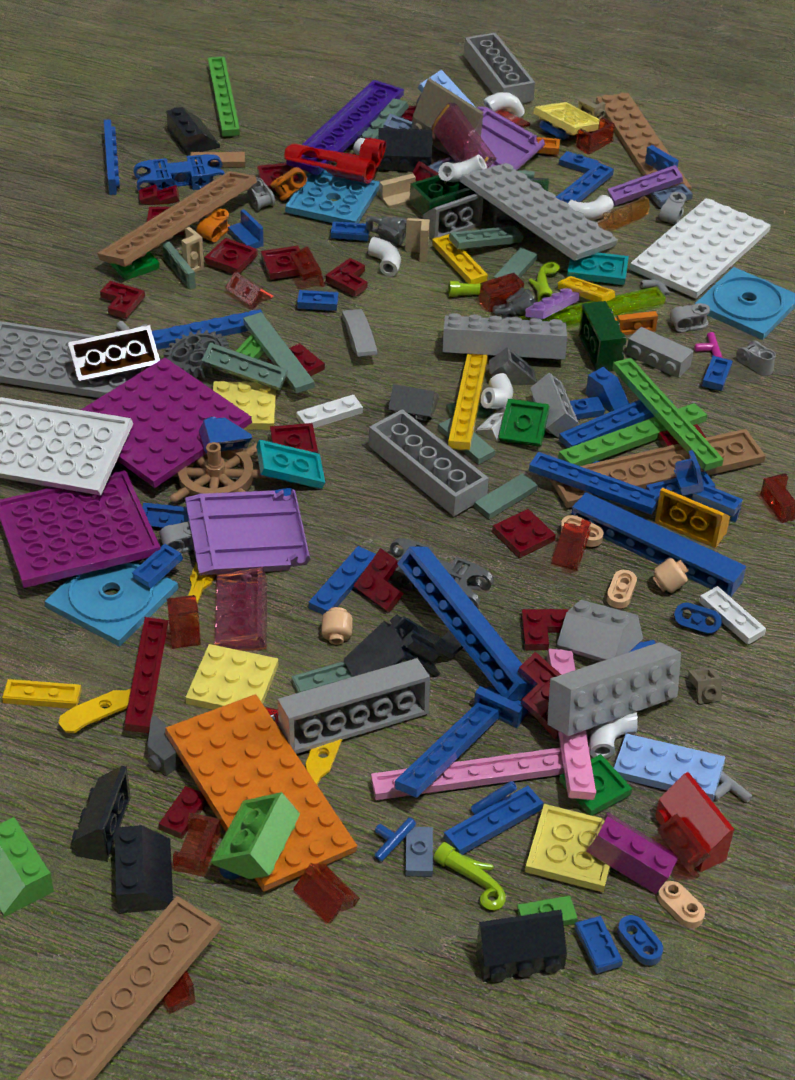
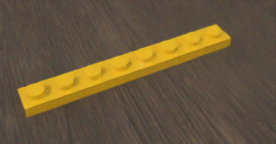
(468, 402)

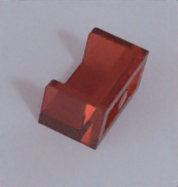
(594, 141)
(496, 291)
(778, 497)
(183, 621)
(198, 845)

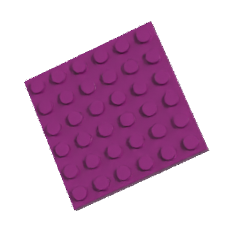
(166, 419)
(75, 532)

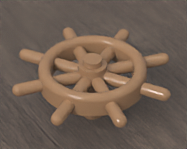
(218, 472)

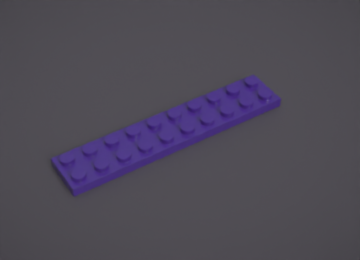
(349, 122)

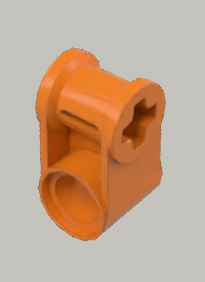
(287, 182)
(214, 225)

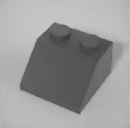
(413, 401)

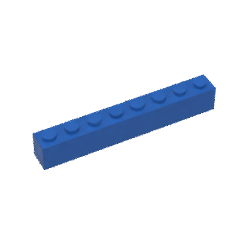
(660, 544)
(465, 622)

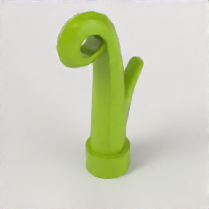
(541, 284)
(456, 289)
(473, 870)

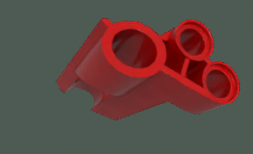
(348, 166)

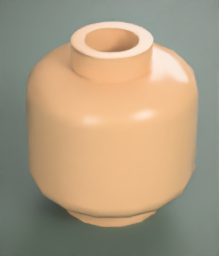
(670, 575)
(337, 625)

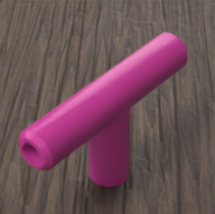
(711, 346)

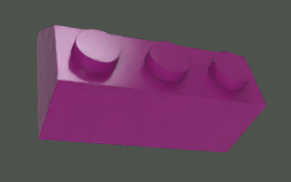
(632, 853)

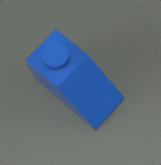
(608, 389)
(225, 433)

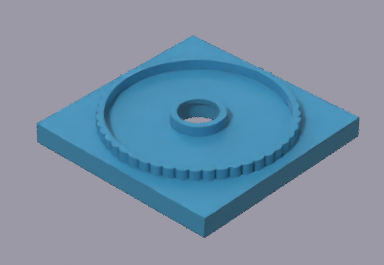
(315, 198)
(753, 317)
(110, 616)

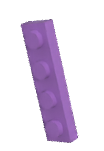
(645, 185)
(552, 304)

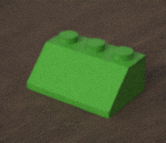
(257, 836)
(22, 871)

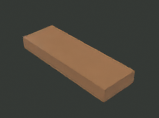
(228, 159)

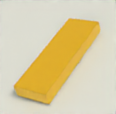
(587, 289)
(41, 693)

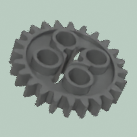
(189, 352)

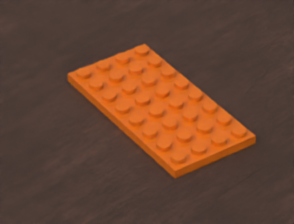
(244, 756)

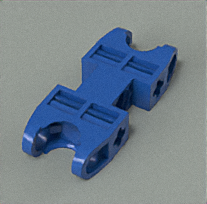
(188, 171)

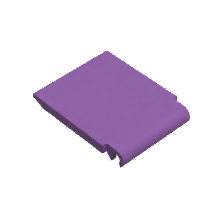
(507, 140)
(246, 531)

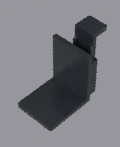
(399, 641)

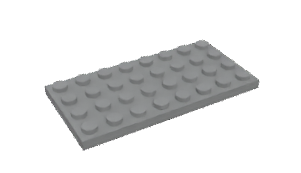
(539, 211)
(40, 360)

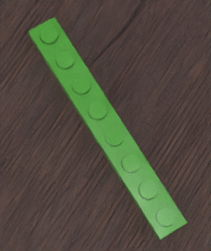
(223, 96)
(667, 413)
(624, 438)

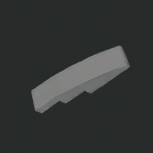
(359, 332)

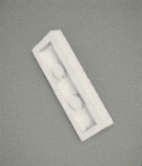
(330, 411)
(733, 615)

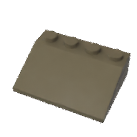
(433, 101)

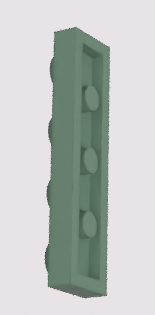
(395, 107)
(486, 237)
(244, 366)

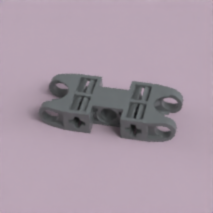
(465, 577)

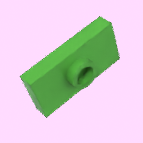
(561, 903)

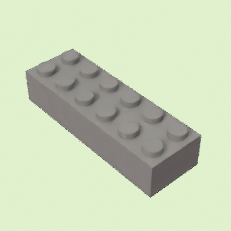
(498, 66)
(494, 334)
(428, 462)
(613, 688)
(354, 705)

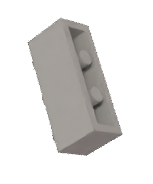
(659, 352)
(561, 414)

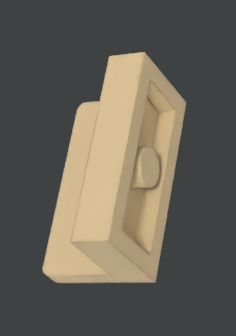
(396, 191)
(417, 237)
(193, 250)

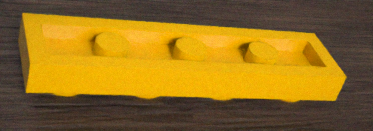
(460, 260)

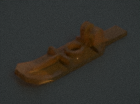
(631, 212)

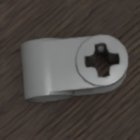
(260, 195)
(673, 208)
(689, 317)
(757, 358)
(177, 537)

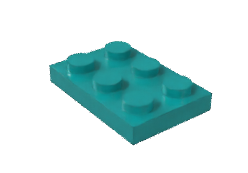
(600, 268)
(290, 464)

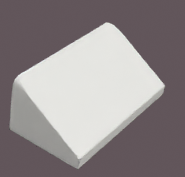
(492, 425)

